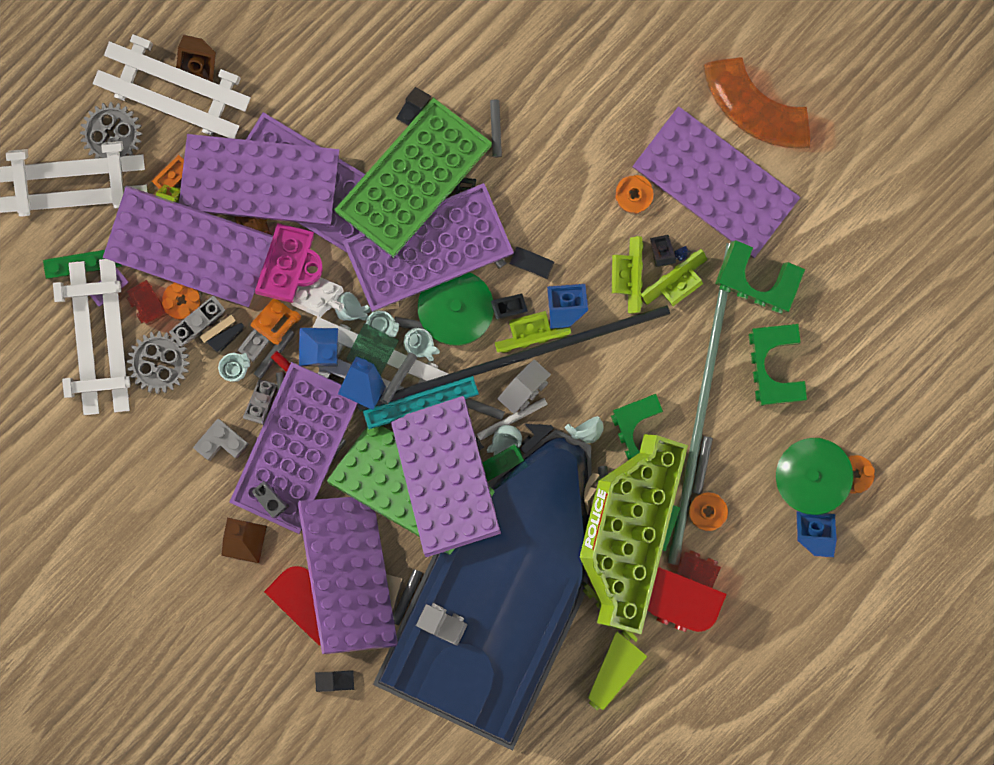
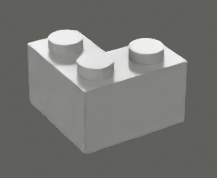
(524, 386)
(220, 436)
(442, 625)

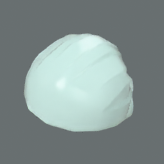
(352, 308)
(384, 322)
(420, 343)
(234, 366)
(588, 431)
(504, 438)

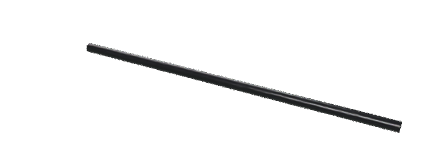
(527, 354)

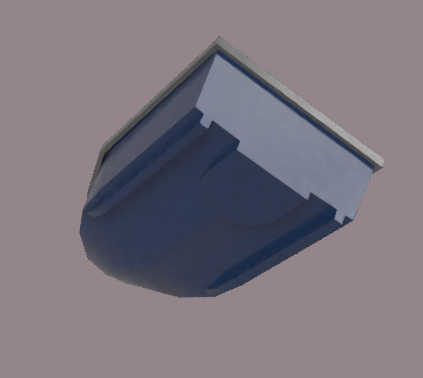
(513, 596)

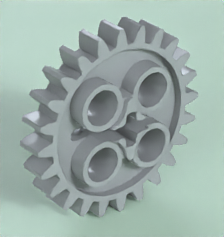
(96, 124)
(153, 378)

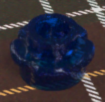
(682, 253)

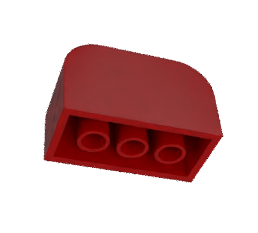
(294, 596)
(684, 602)

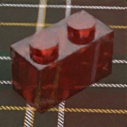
(147, 303)
(698, 569)

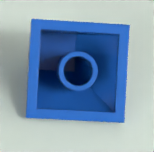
(566, 304)
(318, 347)
(363, 384)
(817, 533)

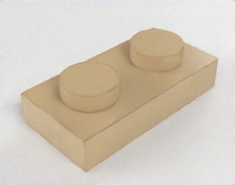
(224, 324)

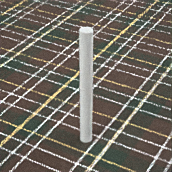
(513, 418)

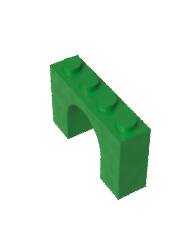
(733, 279)
(770, 391)
(629, 416)

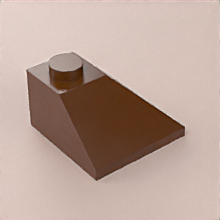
(196, 57)
(243, 540)

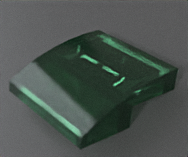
(374, 347)

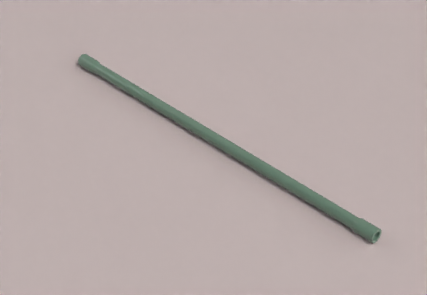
(676, 547)

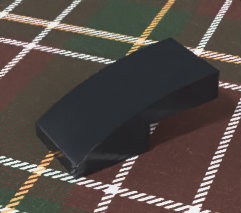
(532, 262)

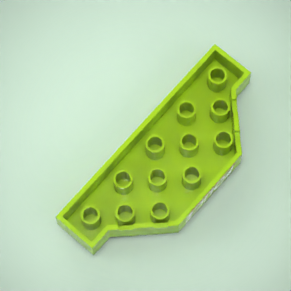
(630, 531)

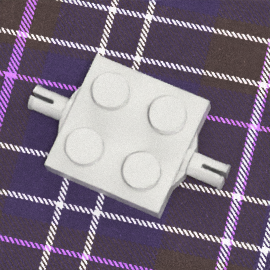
(318, 297)

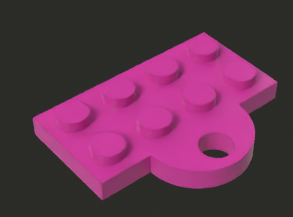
(288, 264)

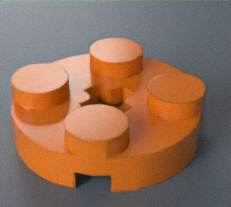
(634, 183)
(170, 300)
(866, 473)
(699, 518)

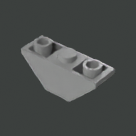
(197, 321)
(260, 402)

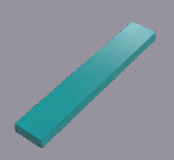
(399, 408)

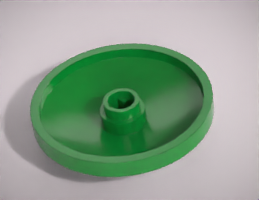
(456, 310)
(814, 476)

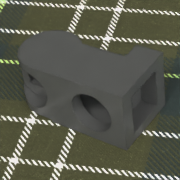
(270, 499)

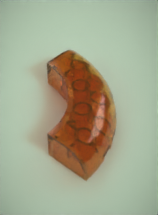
(752, 109)

